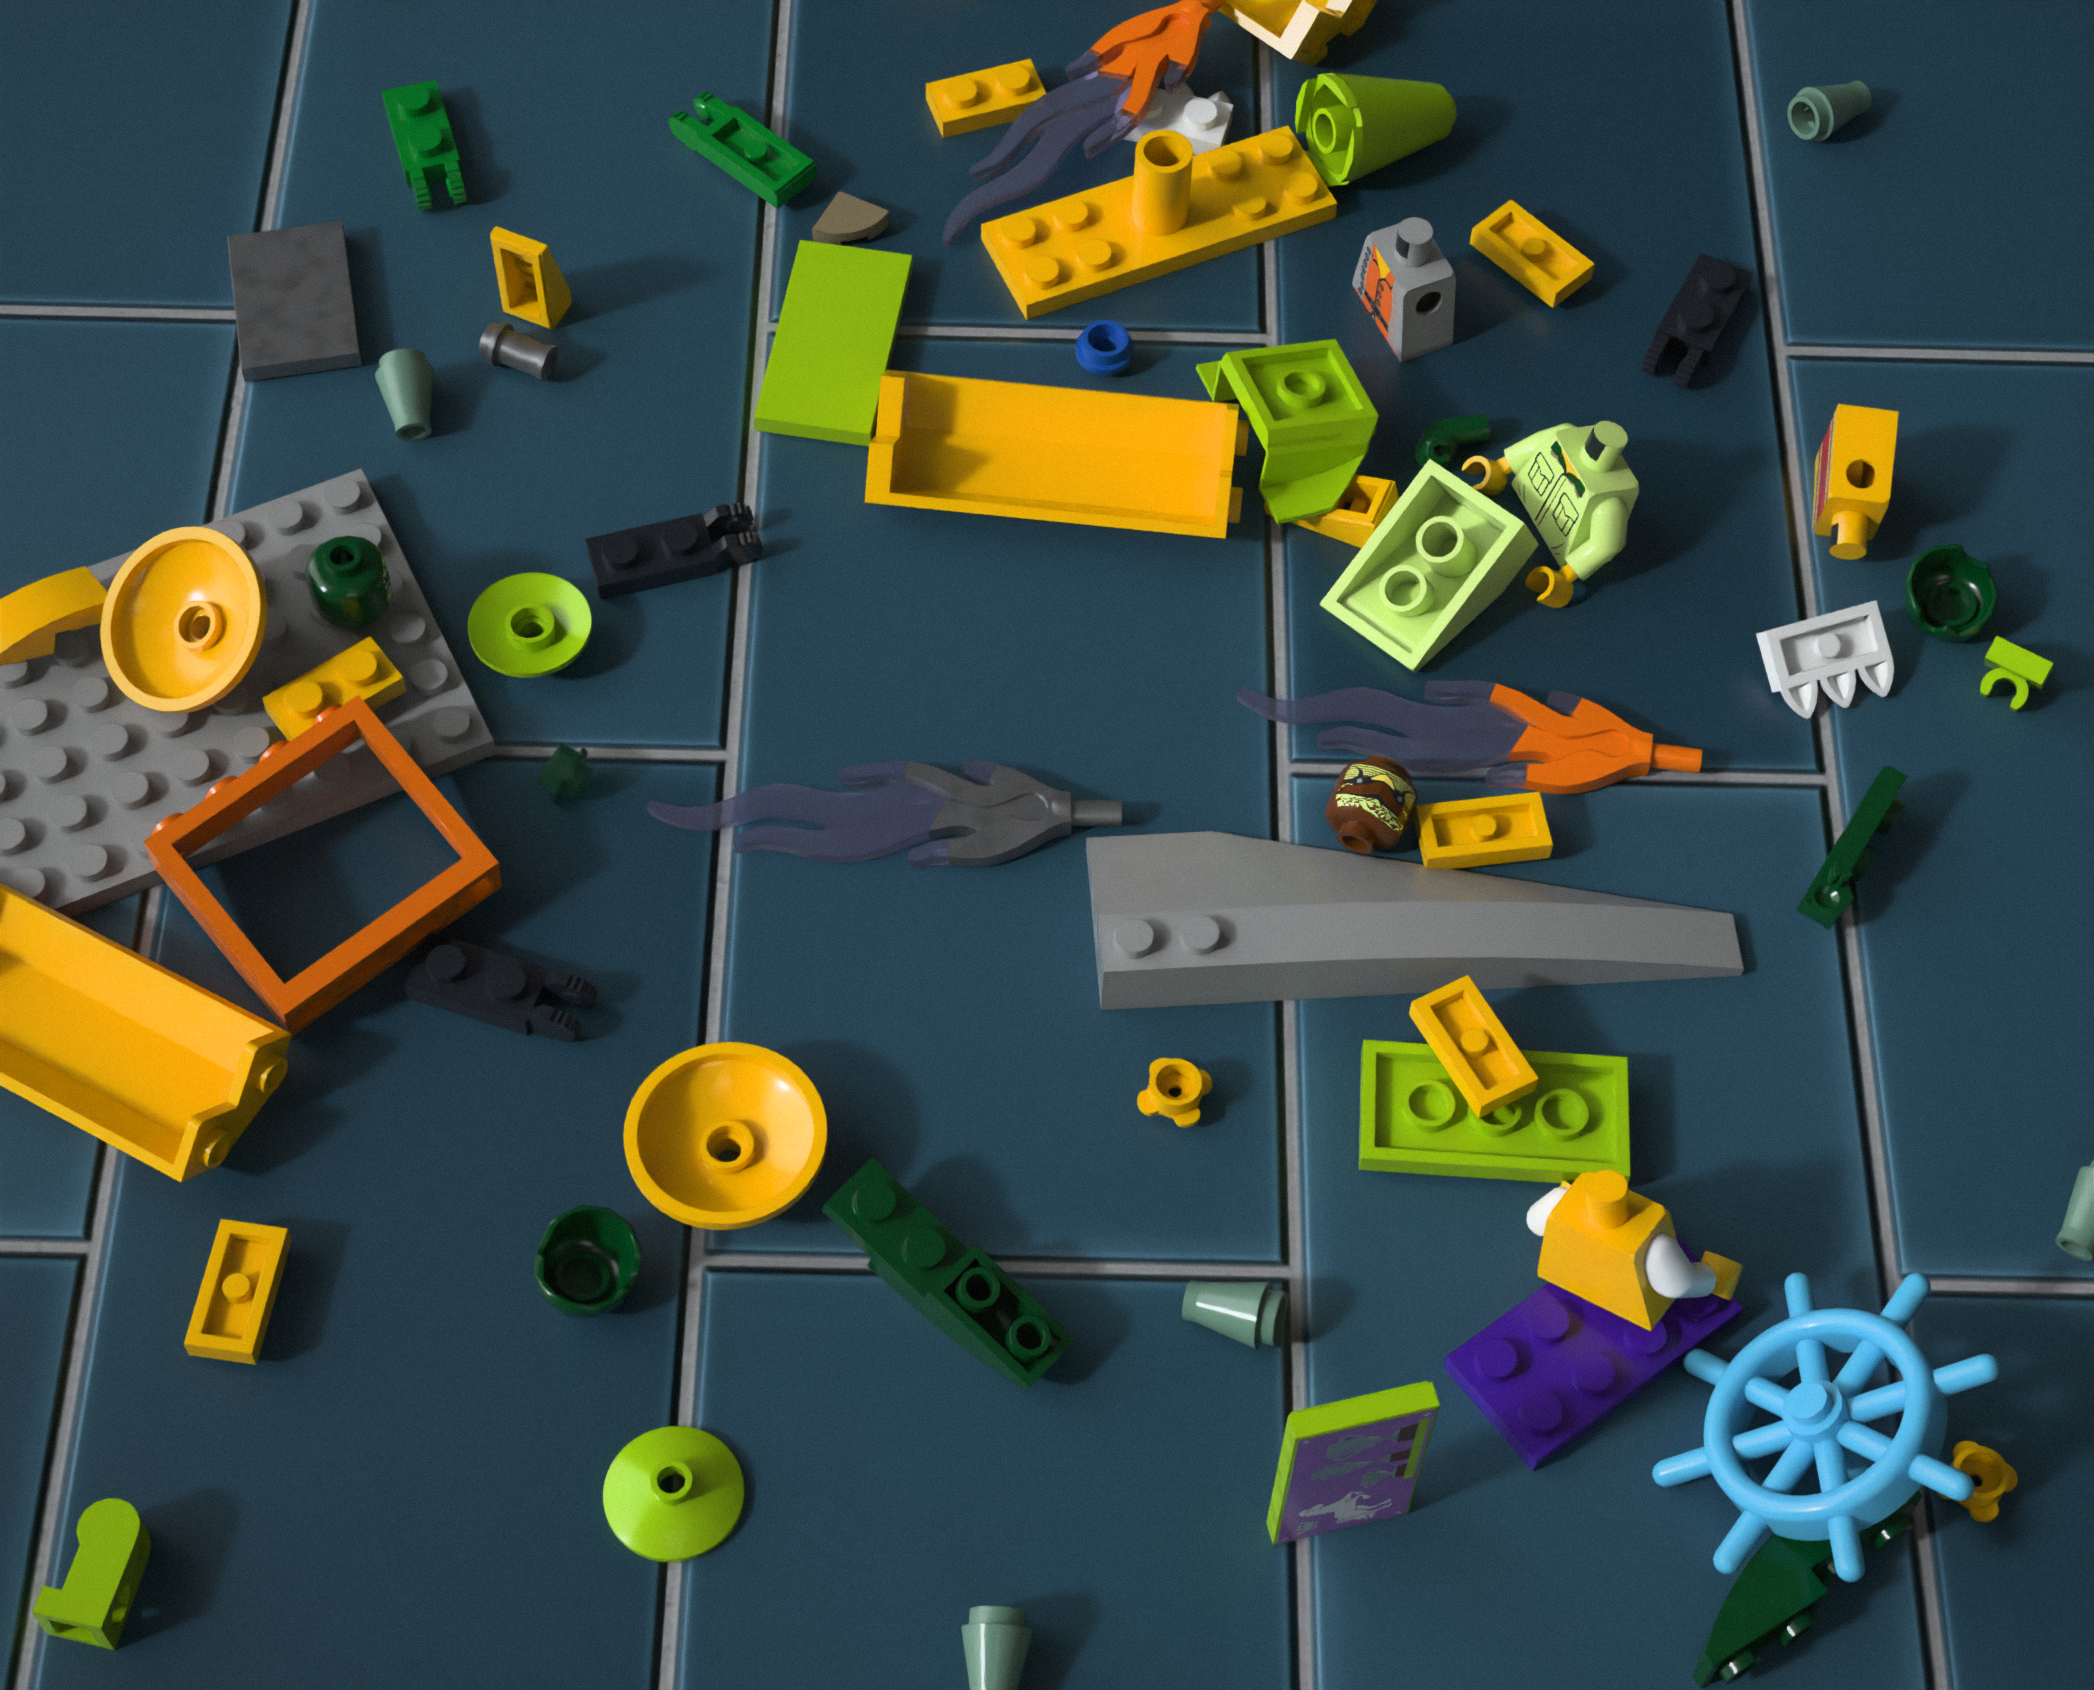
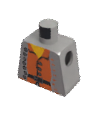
(1402, 273)

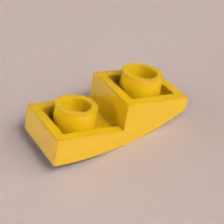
(45, 608)

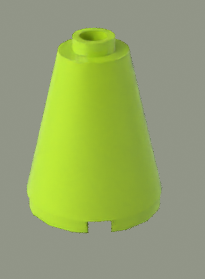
(1368, 122)

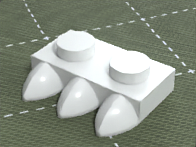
(1198, 119)
(1828, 651)

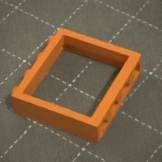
(377, 944)

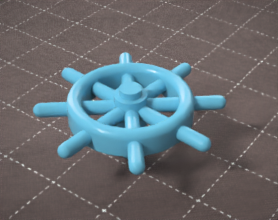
(1823, 1422)

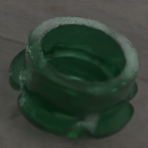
(565, 773)

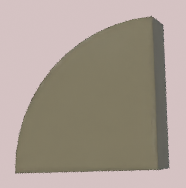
(849, 219)

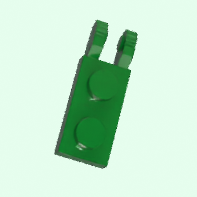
(424, 141)
(744, 149)

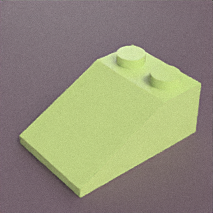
(1430, 567)

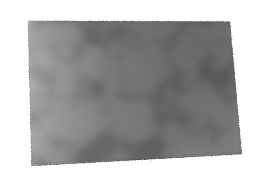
(293, 301)

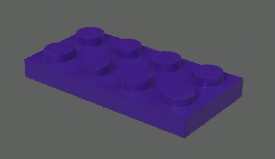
(1568, 1364)

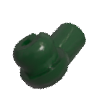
(1446, 435)

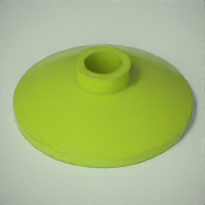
(528, 606)
(678, 1523)

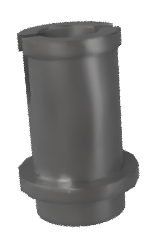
(517, 351)

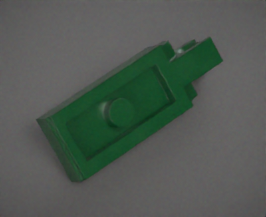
(1851, 855)

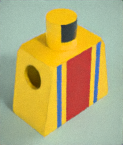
(1854, 478)

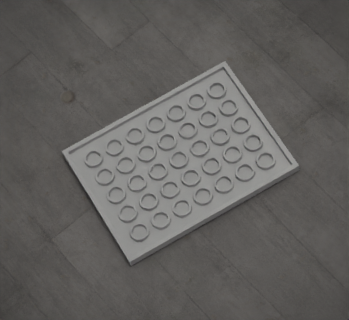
(98, 772)

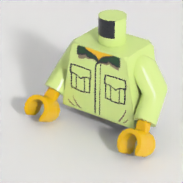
(1575, 495)

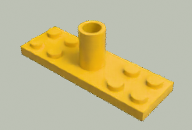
(1159, 219)

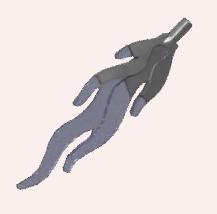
(999, 814)

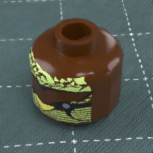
(1371, 804)

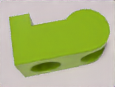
(101, 1577)

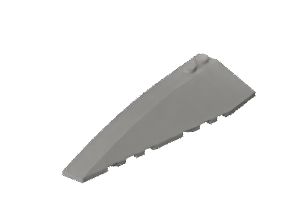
(1288, 921)

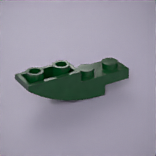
(945, 1280)
(1780, 1597)

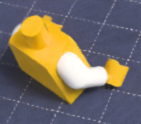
(1621, 1250)

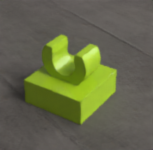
(2016, 666)

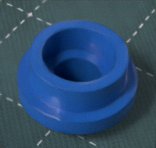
(1108, 337)

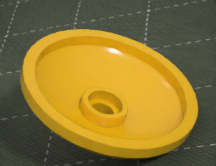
(161, 613)
(719, 1102)

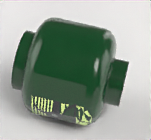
(349, 581)

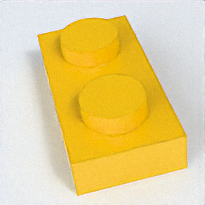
(983, 97)
(1532, 253)
(354, 672)
(1482, 831)
(1473, 1046)
(238, 1292)

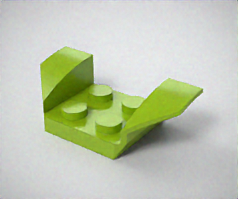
(1306, 416)

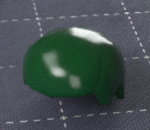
(1950, 594)
(587, 1261)

